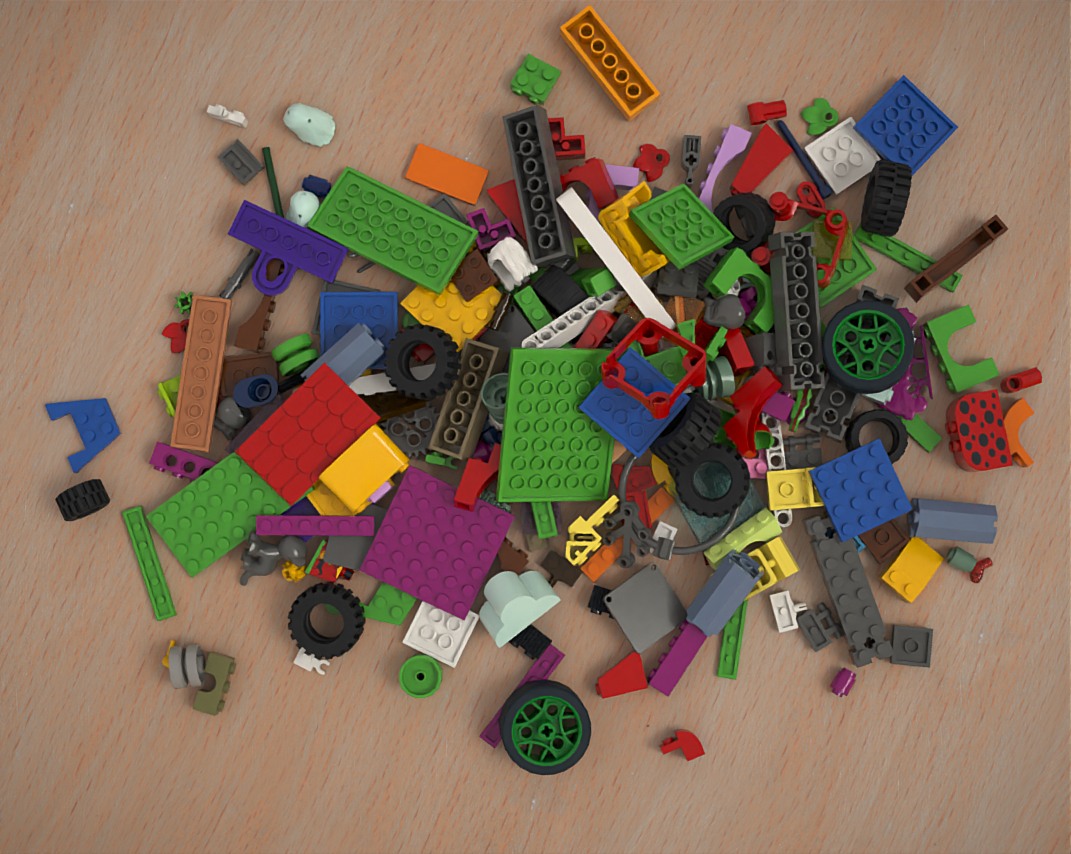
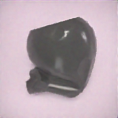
(724, 312)
(230, 417)

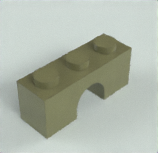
(220, 667)

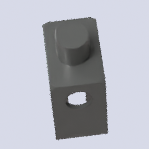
(762, 350)

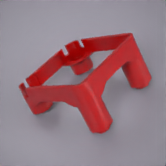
(784, 210)
(649, 333)

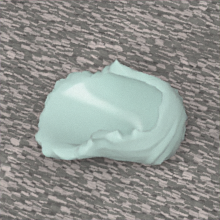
(310, 124)
(302, 208)

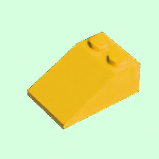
(911, 569)

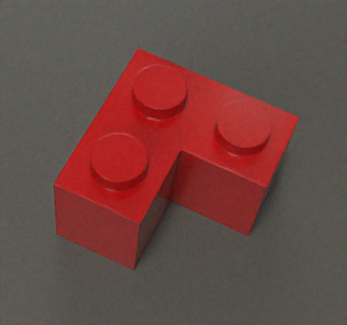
(566, 146)

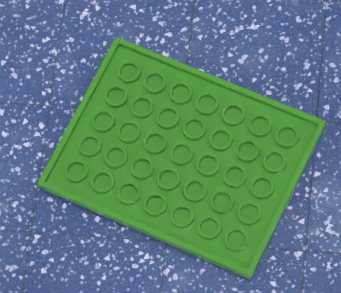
(547, 440)

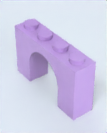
(622, 178)

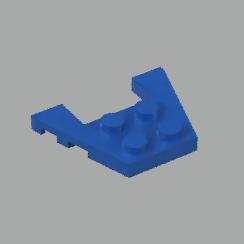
(94, 423)

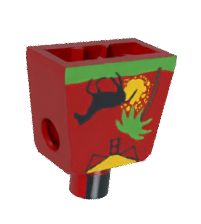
(325, 570)

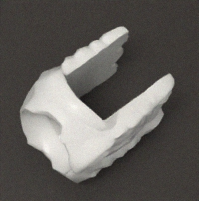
(510, 263)

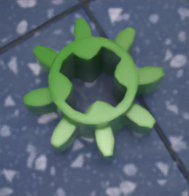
(180, 300)

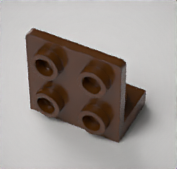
(474, 276)

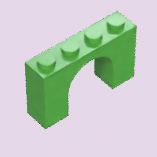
(736, 265)
(533, 309)
(957, 376)

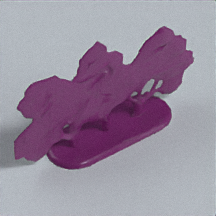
(902, 401)

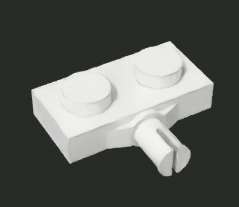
(220, 112)
(785, 611)

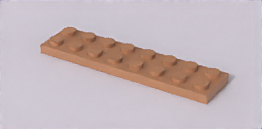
(201, 373)

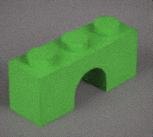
(594, 280)

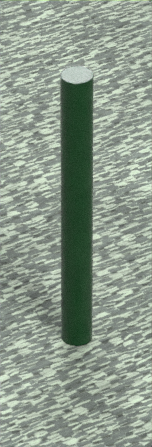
(272, 181)

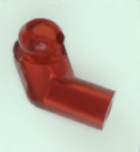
(977, 573)

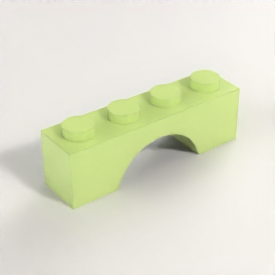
(758, 528)

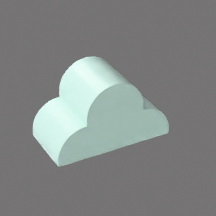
(515, 603)

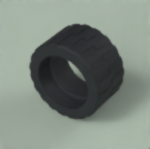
(762, 212)
(558, 291)
(894, 423)

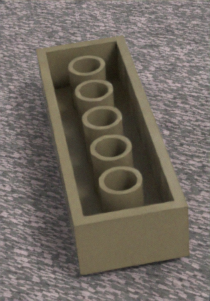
(463, 409)

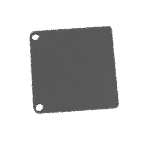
(512, 333)
(352, 550)
(645, 607)

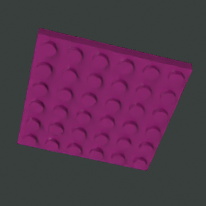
(436, 547)

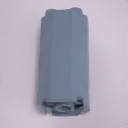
(350, 355)
(952, 521)
(724, 593)

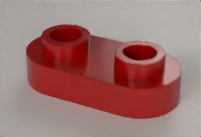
(812, 198)

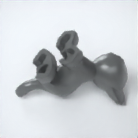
(290, 548)

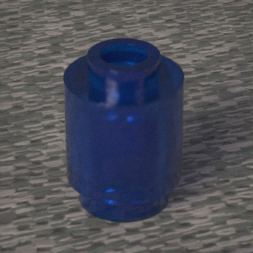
(318, 186)

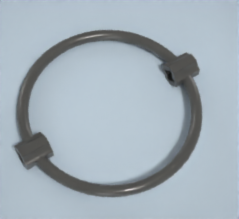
(665, 547)

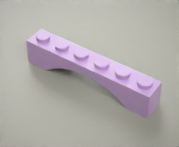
(733, 145)

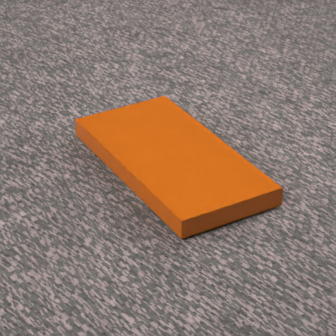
(447, 174)

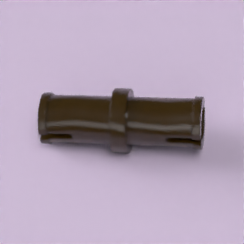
(500, 311)

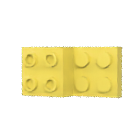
(791, 489)
(576, 550)
(775, 562)

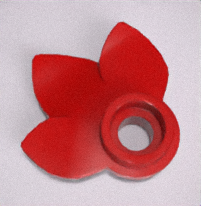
(648, 161)
(178, 335)

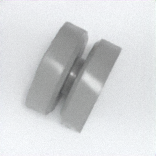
(186, 666)

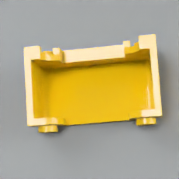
(628, 236)
(364, 468)

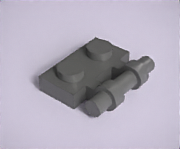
(802, 458)
(813, 629)

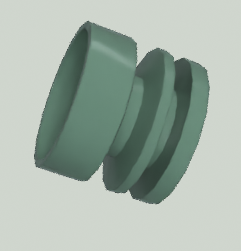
(718, 380)
(494, 395)

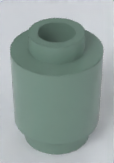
(961, 559)

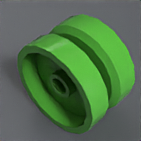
(295, 355)
(432, 676)

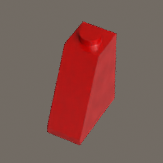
(623, 677)

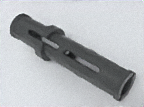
(234, 283)

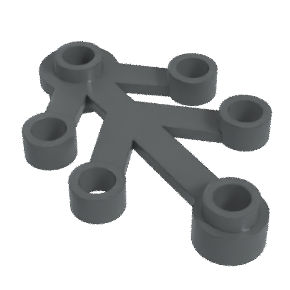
(630, 512)

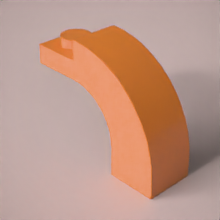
(1013, 419)

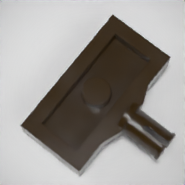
(560, 569)

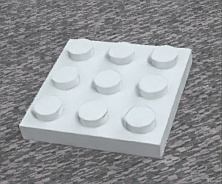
(842, 156)
(440, 633)

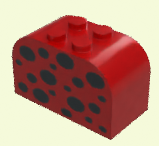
(978, 432)

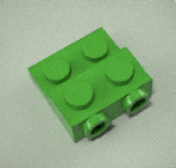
(535, 80)

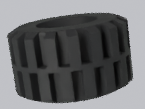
(82, 500)

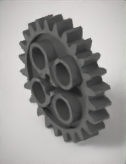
(403, 440)

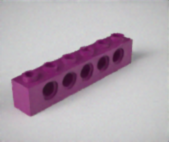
(163, 452)

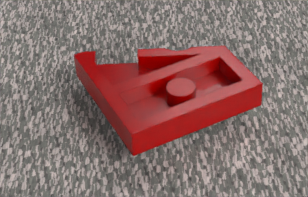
(638, 479)

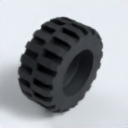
(886, 198)
(399, 356)
(688, 433)
(714, 506)
(305, 633)

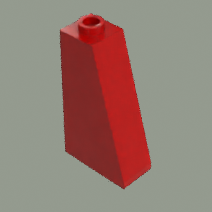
(761, 161)
(507, 201)
(736, 352)

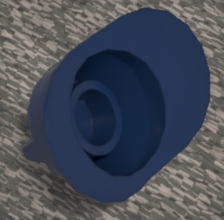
(255, 391)

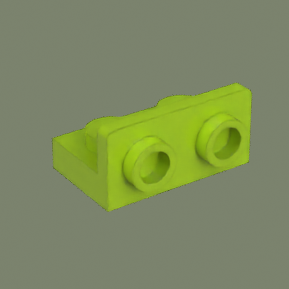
(582, 245)
(169, 392)

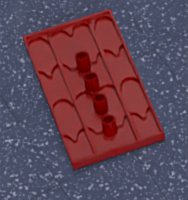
(307, 434)

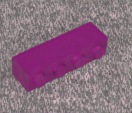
(677, 659)

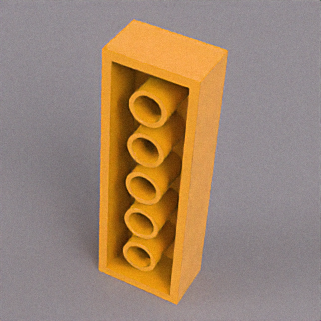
(609, 63)

